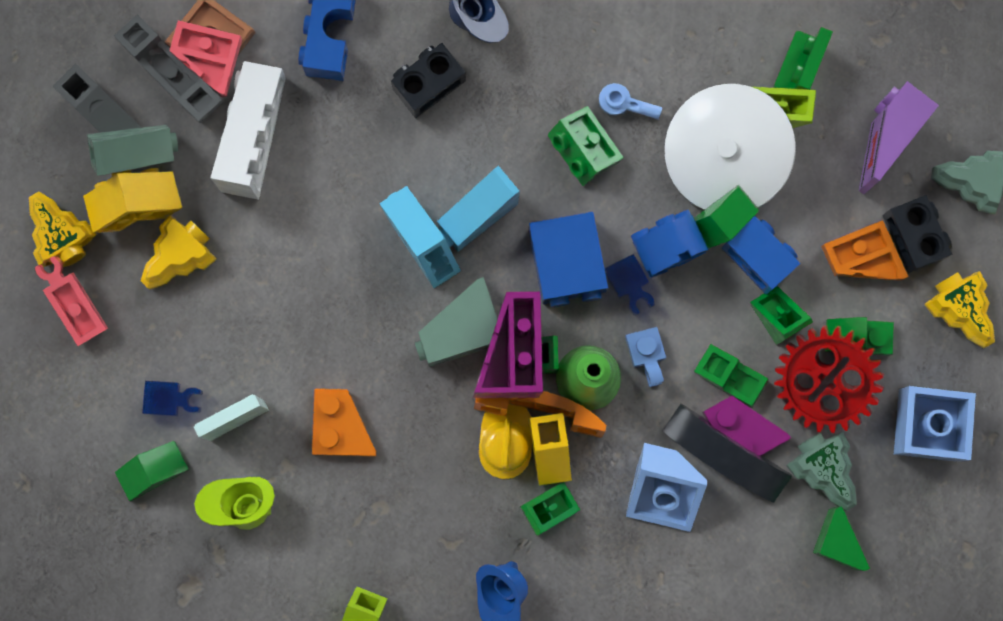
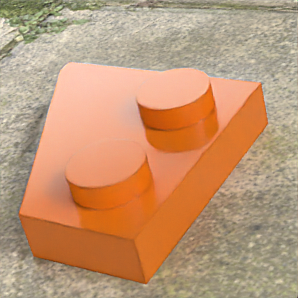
(865, 255)
(338, 426)

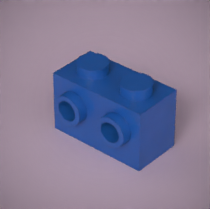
(761, 254)

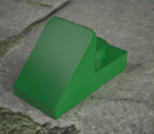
(877, 333)

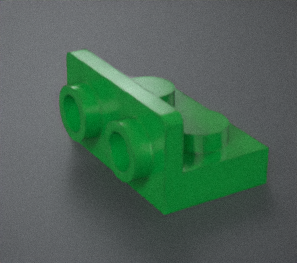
(803, 60)
(584, 145)

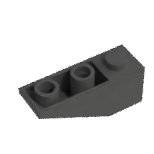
(93, 102)

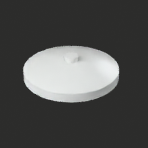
(730, 140)

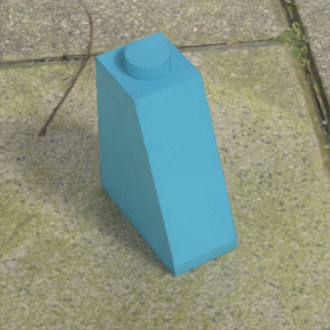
(479, 209)
(420, 236)

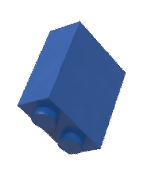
(568, 259)

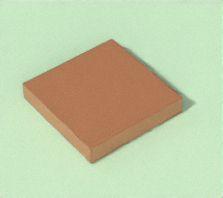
(214, 16)

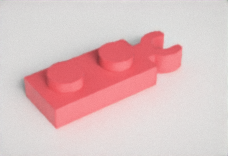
(71, 303)

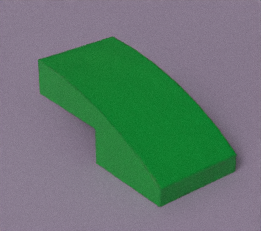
(731, 376)

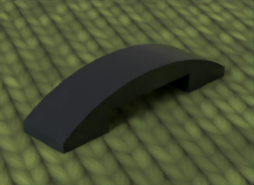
(726, 455)

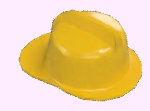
(505, 442)

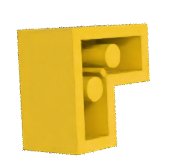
(131, 198)

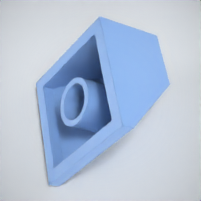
(665, 489)

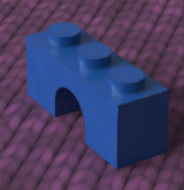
(323, 55)

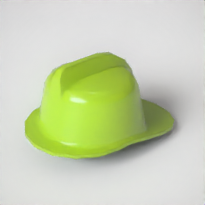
(235, 502)

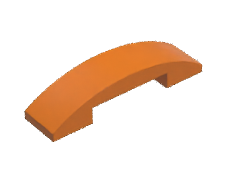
(582, 419)

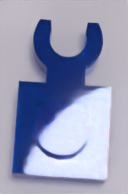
(628, 279)
(166, 398)

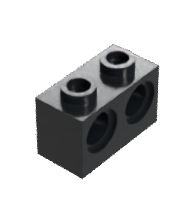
(434, 85)
(909, 237)

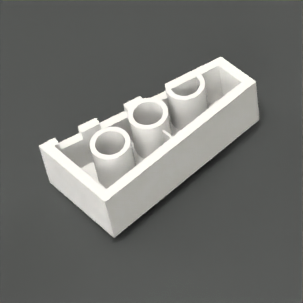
(248, 130)

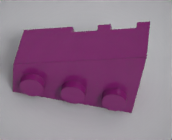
(515, 351)

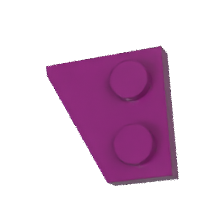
(745, 426)

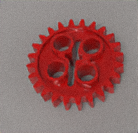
(851, 398)

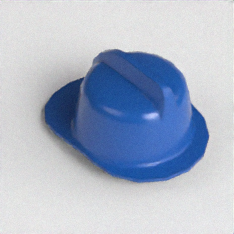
(500, 592)

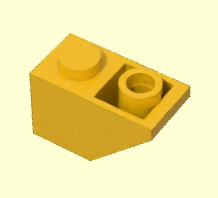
(550, 449)

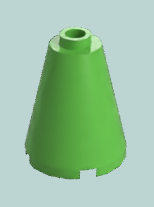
(579, 386)

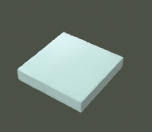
(231, 417)

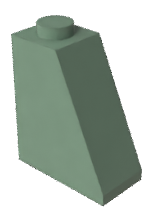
(131, 148)
(459, 328)

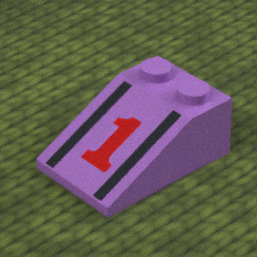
(897, 122)

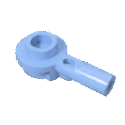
(616, 100)

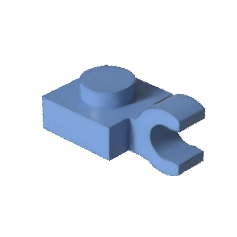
(646, 351)

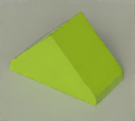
(796, 103)

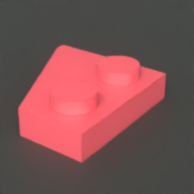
(207, 53)

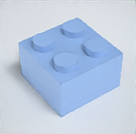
(934, 424)

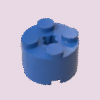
(669, 243)

